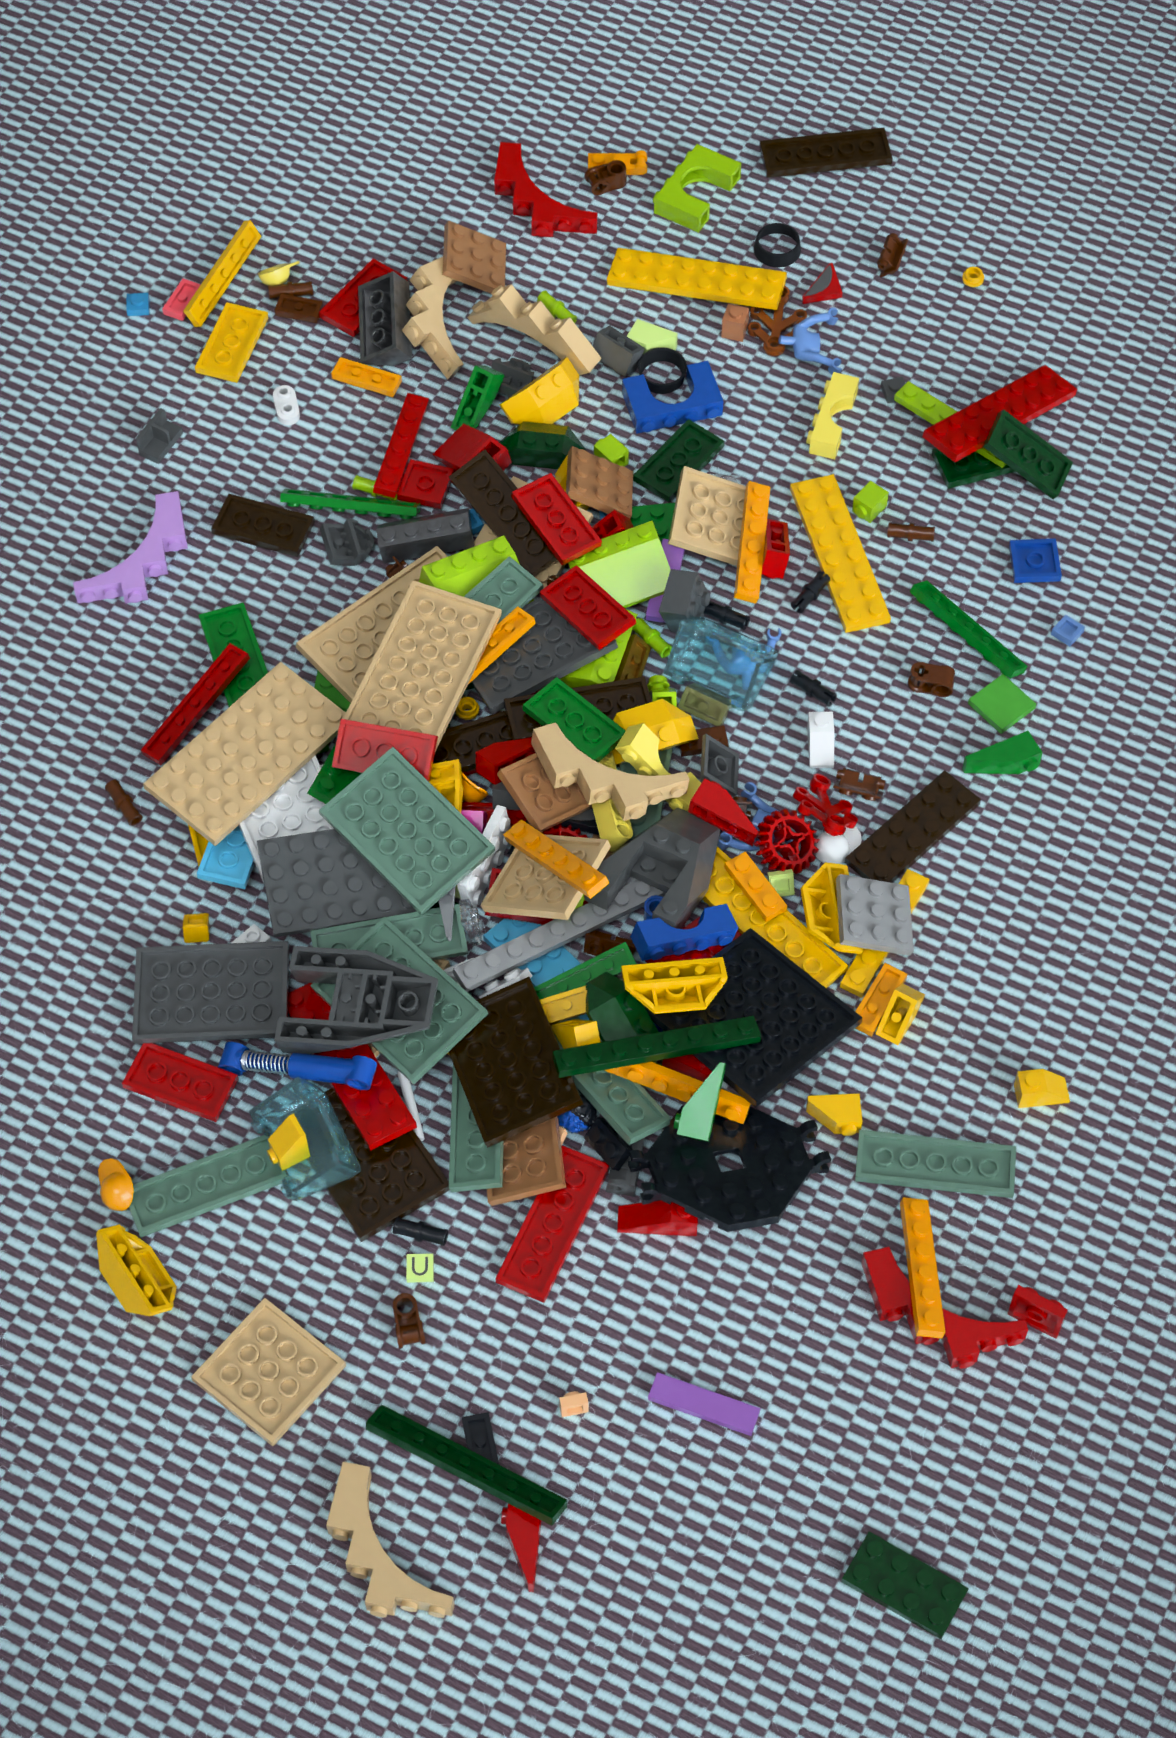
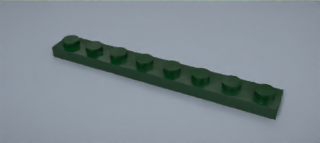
(656, 1046)
(467, 1465)

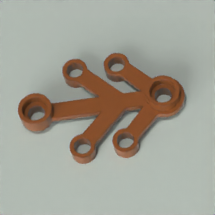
(776, 326)

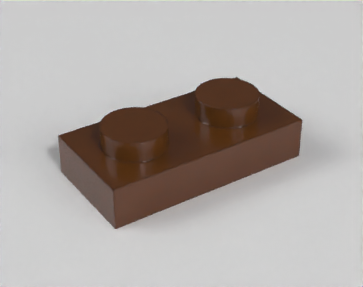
(298, 308)
(695, 747)

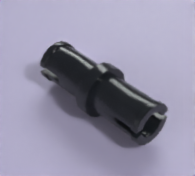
(810, 592)
(727, 615)
(813, 688)
(420, 1231)

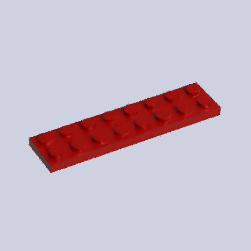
(1023, 399)
(375, 1112)

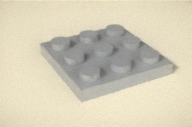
(874, 915)

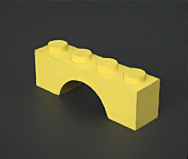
(839, 396)
(640, 749)

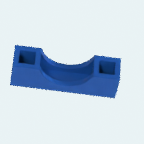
(657, 939)

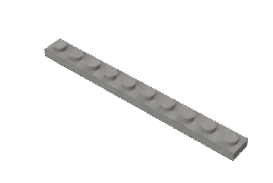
(551, 936)

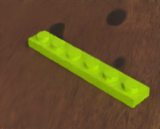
(932, 411)

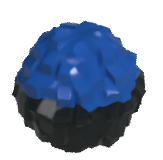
(578, 1118)

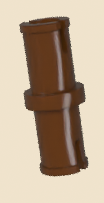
(290, 288)
(911, 532)
(123, 802)

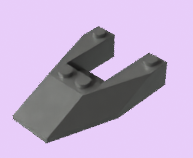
(669, 855)
(369, 1002)

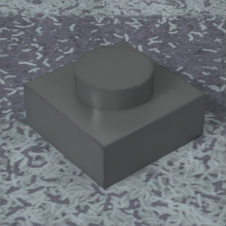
(891, 387)

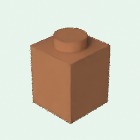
(735, 322)

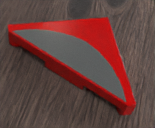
(824, 288)

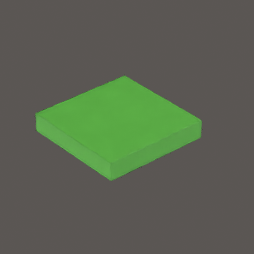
(1002, 703)

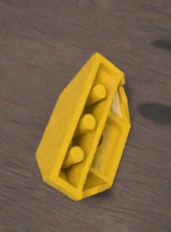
(545, 397)
(663, 719)
(821, 908)
(675, 984)
(134, 1272)

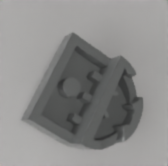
(516, 374)
(347, 542)

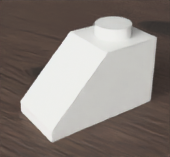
(820, 739)

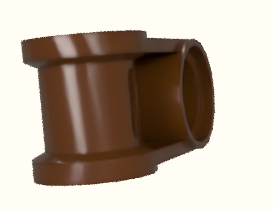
(608, 177)
(933, 679)
(408, 1325)

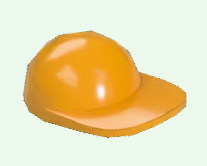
(471, 791)
(115, 1185)

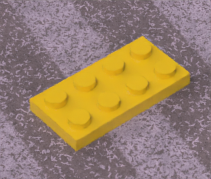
(231, 342)

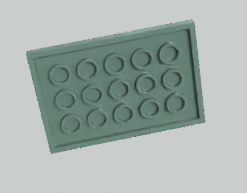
(407, 830)
(453, 1011)

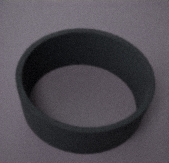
(772, 259)
(666, 355)

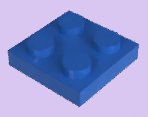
(1035, 560)

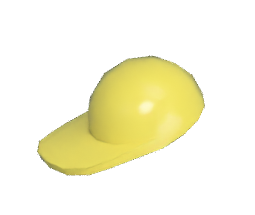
(277, 274)

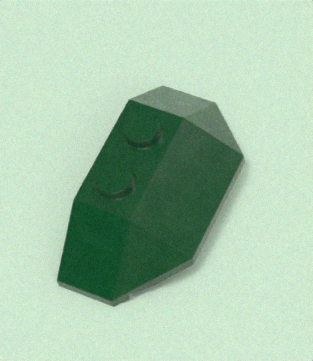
(540, 444)
(616, 1010)

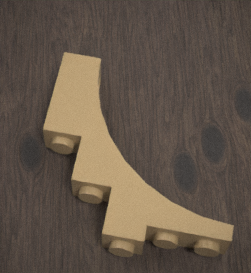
(534, 319)
(427, 324)
(598, 783)
(388, 1584)

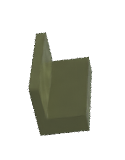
(705, 704)

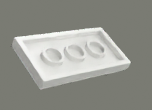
(475, 883)

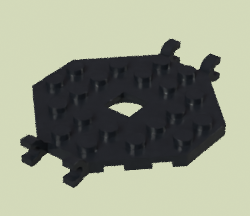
(735, 1199)

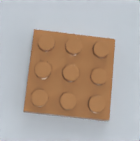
(473, 257)
(599, 482)
(536, 796)
(531, 1164)

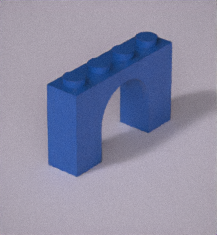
(651, 414)

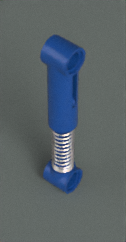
(354, 1072)

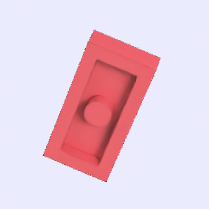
(179, 299)

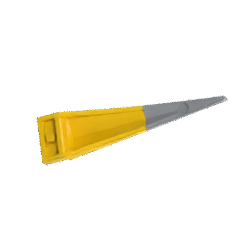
(448, 781)

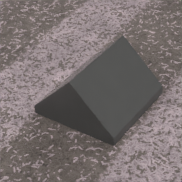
(719, 764)

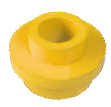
(973, 277)
(467, 703)

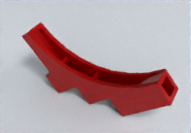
(529, 200)
(962, 1335)

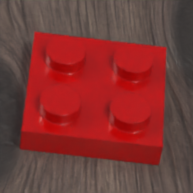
(425, 484)
(1037, 1311)

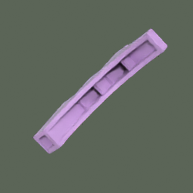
(149, 559)

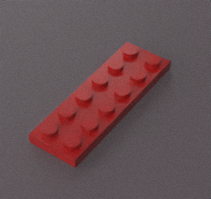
(552, 1228)

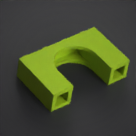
(699, 166)

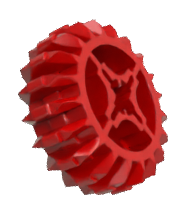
(781, 823)

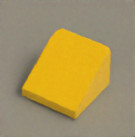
(196, 927)

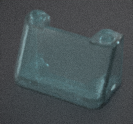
(720, 660)
(329, 1149)

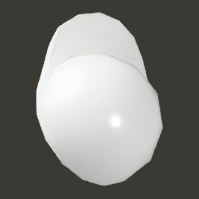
(836, 848)

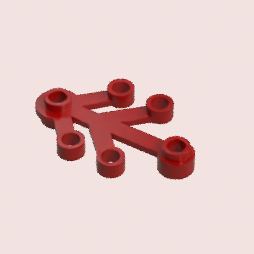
(832, 823)

